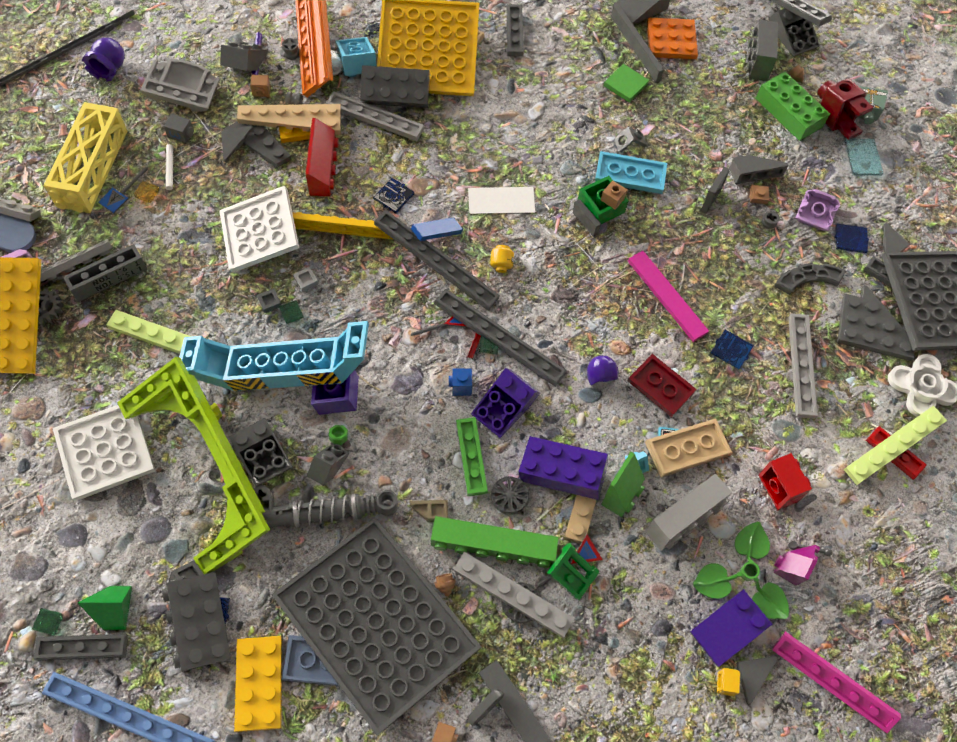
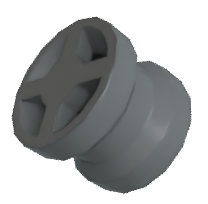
(290, 48)
(293, 99)

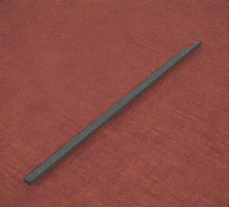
(65, 48)

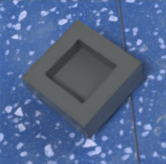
(269, 300)

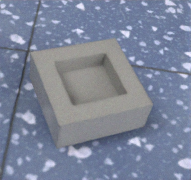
(305, 279)

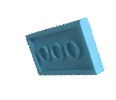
(632, 172)

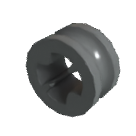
(768, 222)

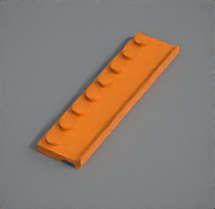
(313, 45)

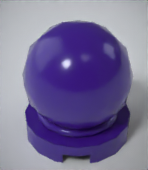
(104, 58)

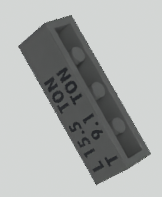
(105, 273)

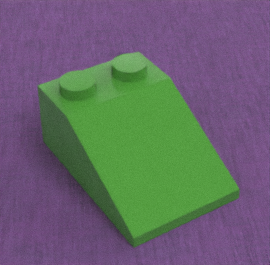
(625, 487)

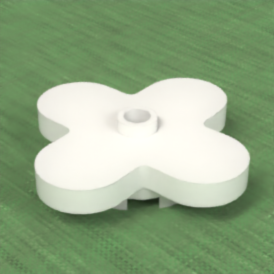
(923, 384)

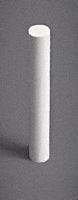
(169, 167)

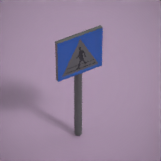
(114, 199)

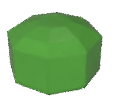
(338, 434)

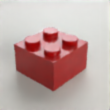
(785, 481)

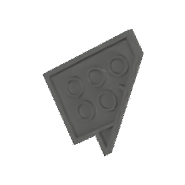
(871, 327)

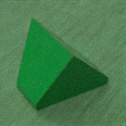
(109, 607)

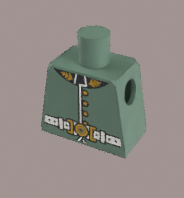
(877, 99)

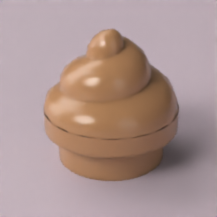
(797, 73)
(445, 583)

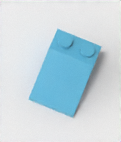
(354, 54)

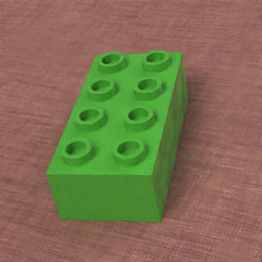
(792, 106)

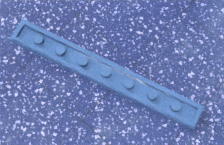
(118, 711)

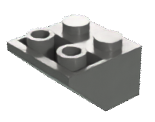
(242, 55)

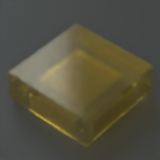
(146, 191)

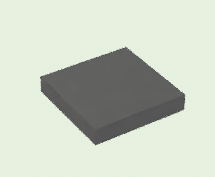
(715, 190)

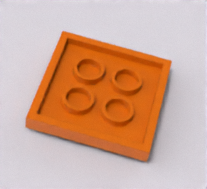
(672, 38)

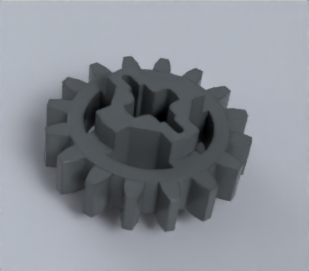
(51, 307)

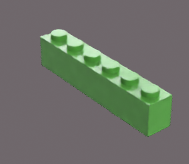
(494, 541)

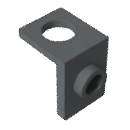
(632, 136)

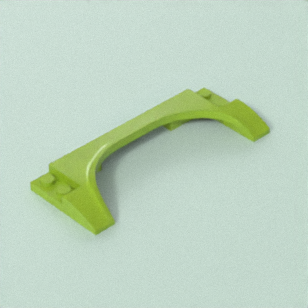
(179, 392)

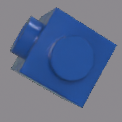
(461, 381)

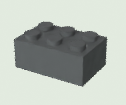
(762, 50)

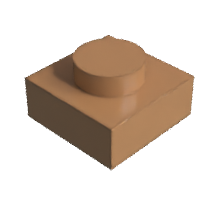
(759, 194)

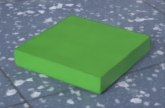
(626, 83)

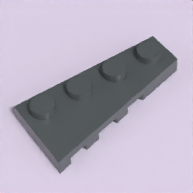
(264, 144)

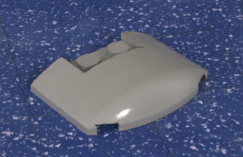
(180, 84)

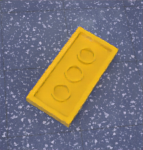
(258, 684)

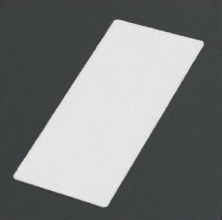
(501, 200)

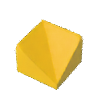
(728, 682)

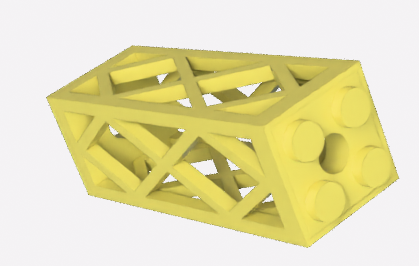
(75, 197)

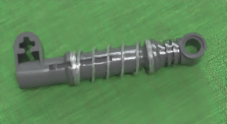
(324, 510)

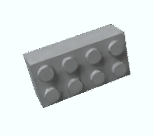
(688, 513)

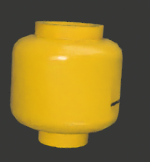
(502, 258)

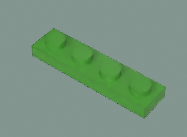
(471, 457)

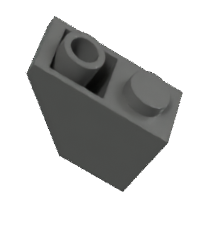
(327, 463)

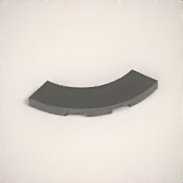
(809, 273)

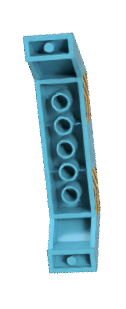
(276, 363)

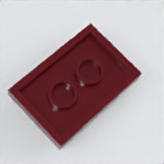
(662, 385)

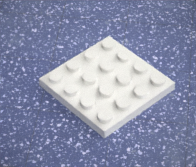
(258, 229)
(102, 452)

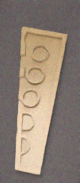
(291, 115)

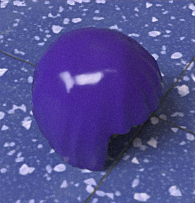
(602, 370)

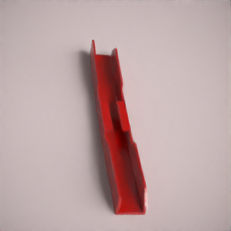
(474, 346)

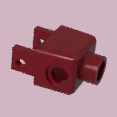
(844, 103)

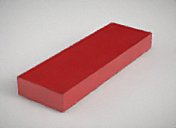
(907, 461)

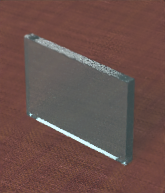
(863, 157)

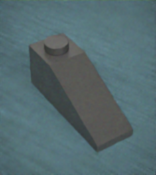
(755, 168)

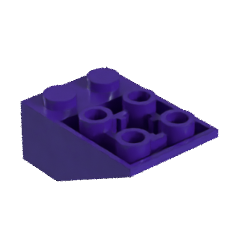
(505, 402)

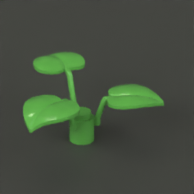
(715, 584)

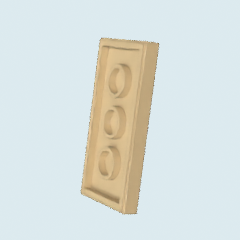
(688, 447)

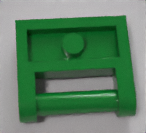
(568, 576)

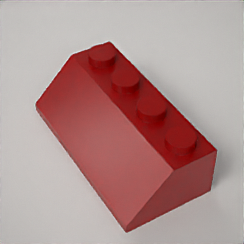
(321, 159)

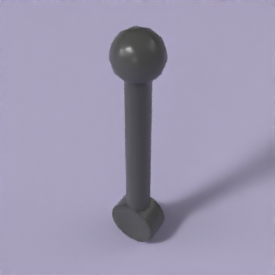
(793, 545)

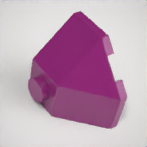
(797, 564)

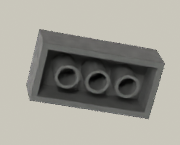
(395, 86)

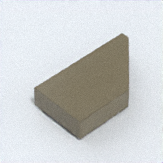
(430, 508)

